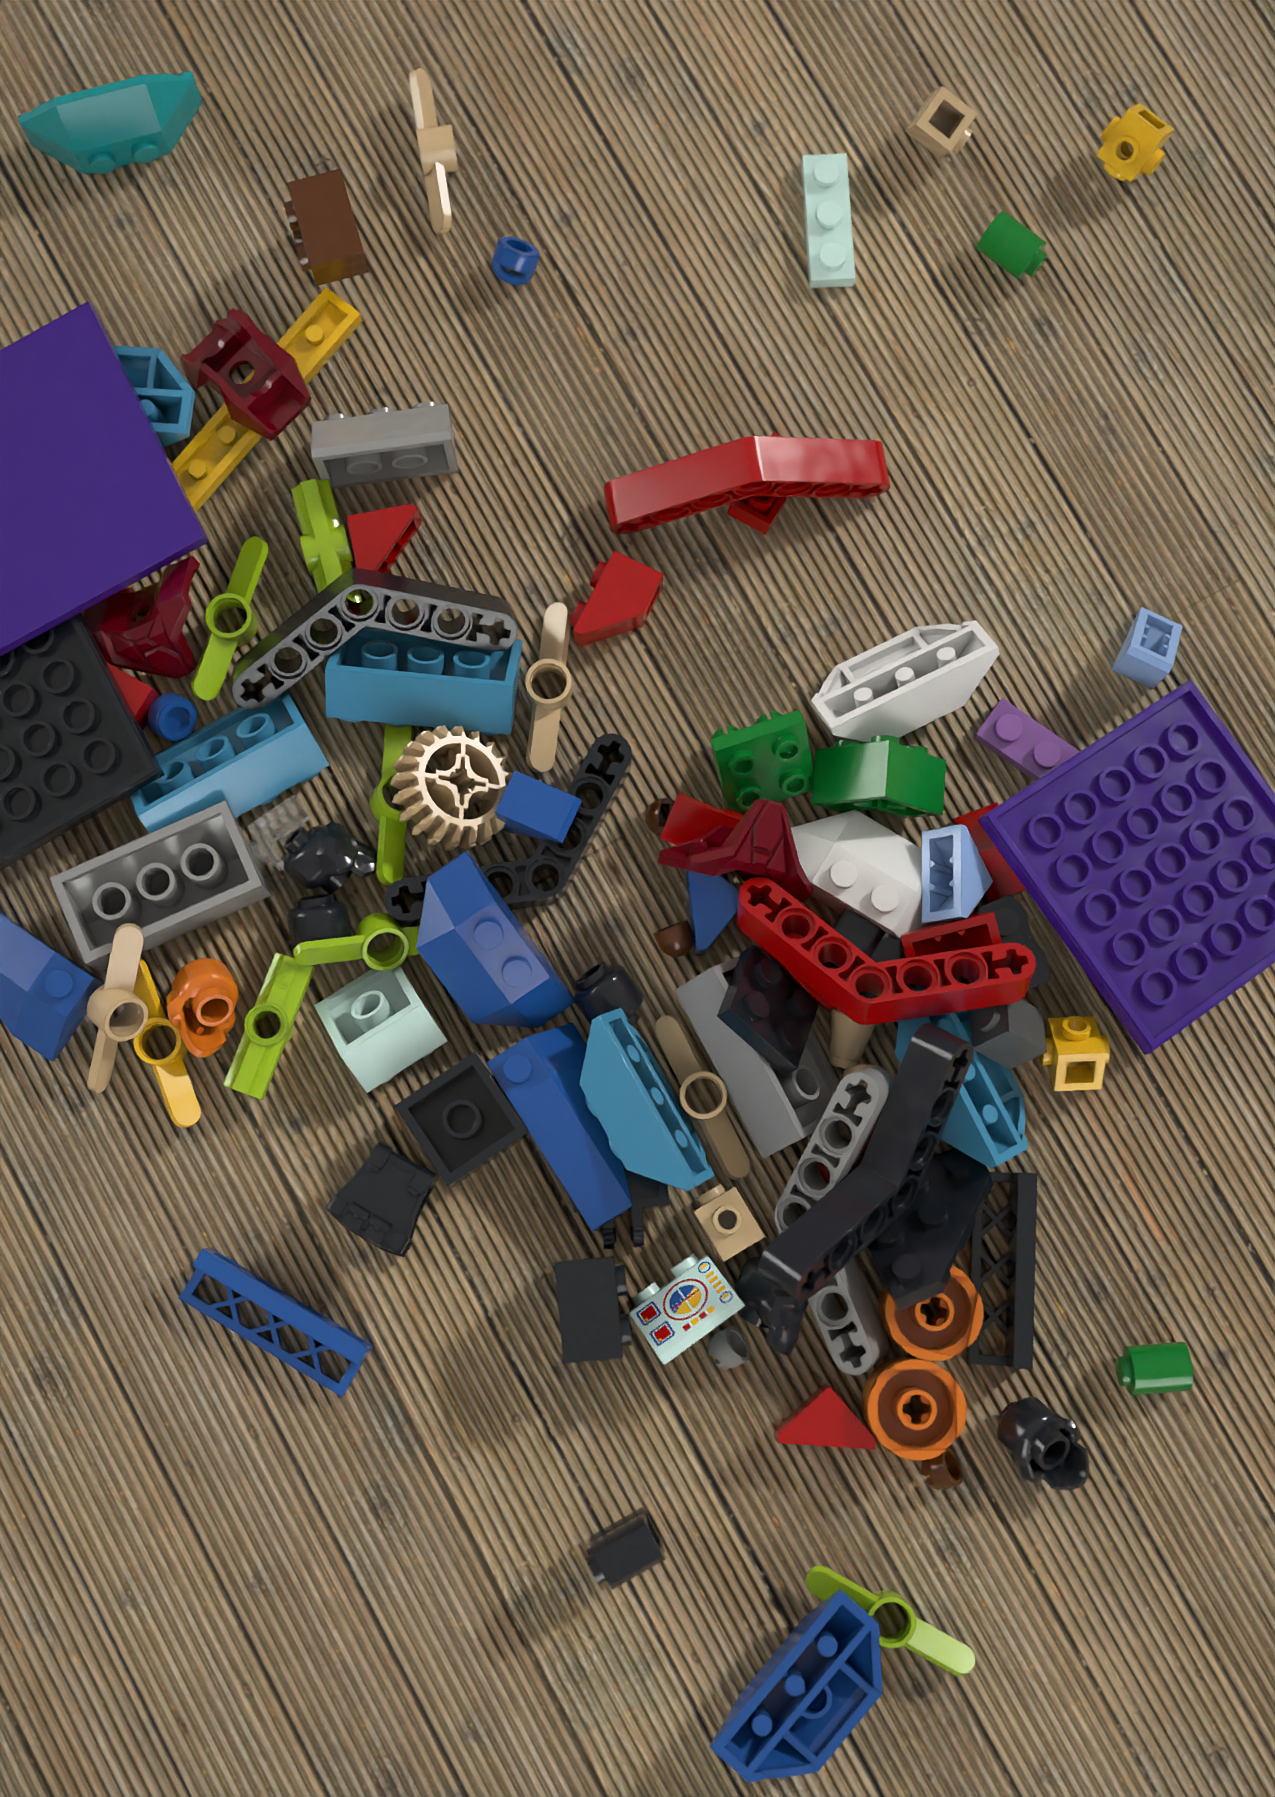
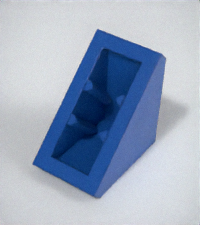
(536, 809)
(712, 908)

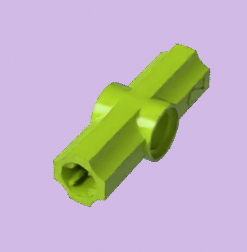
(323, 537)
(257, 1056)

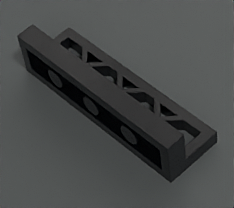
(1020, 1271)

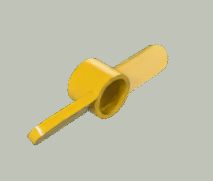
(171, 1070)

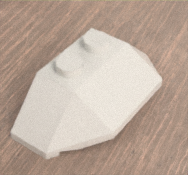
(905, 681)
(863, 869)

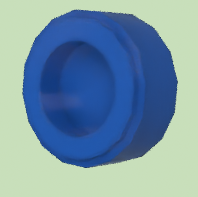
(517, 256)
(172, 717)

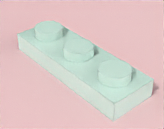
(828, 220)

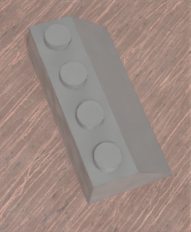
(161, 884)
(772, 1106)

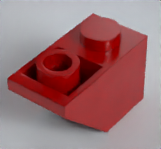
(619, 602)

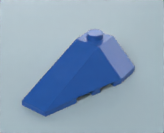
(40, 990)
(544, 1088)

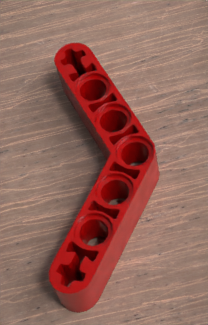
(745, 470)
(997, 971)

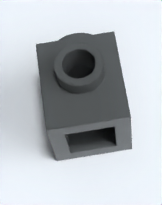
(1008, 1033)

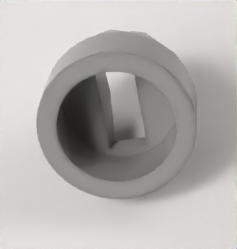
(729, 1347)

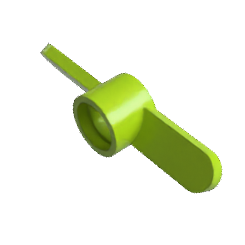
(221, 646)
(391, 829)
(356, 946)
(914, 1634)

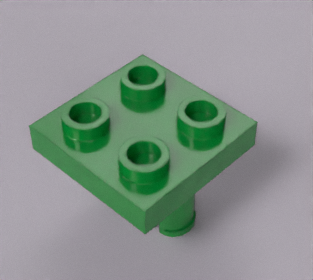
(763, 760)

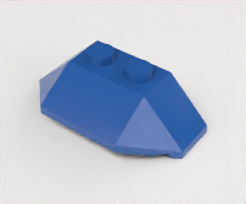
(485, 951)
(805, 1695)

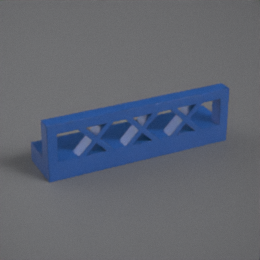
(278, 1304)

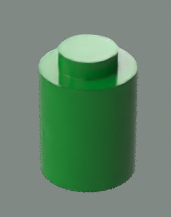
(1013, 246)
(1155, 1368)

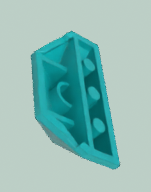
(114, 122)

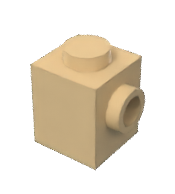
(942, 123)
(727, 1221)

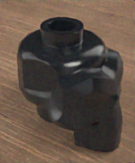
(327, 857)
(769, 1308)
(1043, 1444)

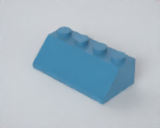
(422, 682)
(235, 760)

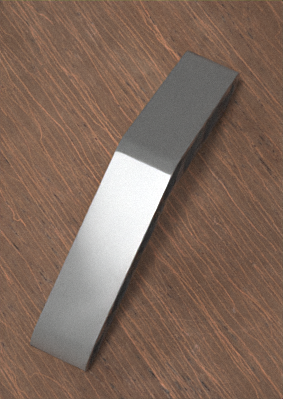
(808, 1188)

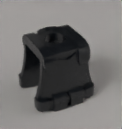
(384, 1200)

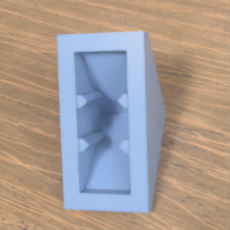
(1148, 649)
(951, 874)

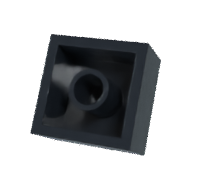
(462, 1120)
(590, 1309)

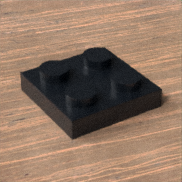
(768, 1010)

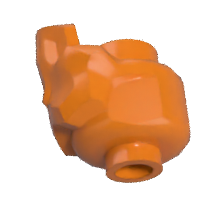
(203, 1005)

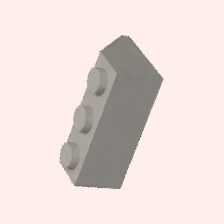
(384, 445)

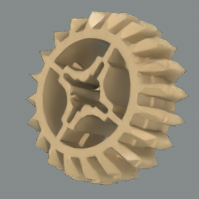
(439, 799)

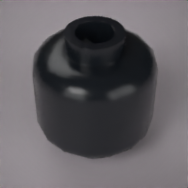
(318, 919)
(607, 989)

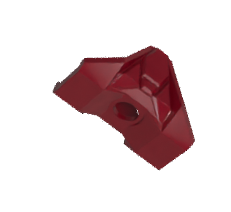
(274, 392)
(157, 640)
(755, 848)

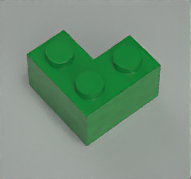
(879, 777)

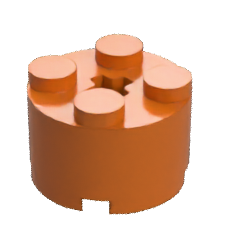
(944, 1334)
(932, 1427)

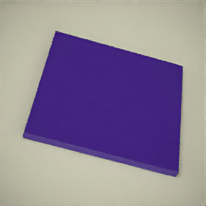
(80, 480)
(1152, 863)

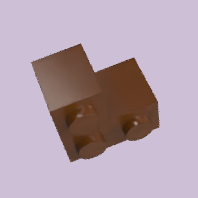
(325, 228)

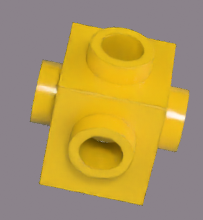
(1134, 143)
(1075, 1053)

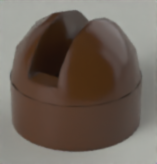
(654, 813)
(675, 939)
(943, 1471)

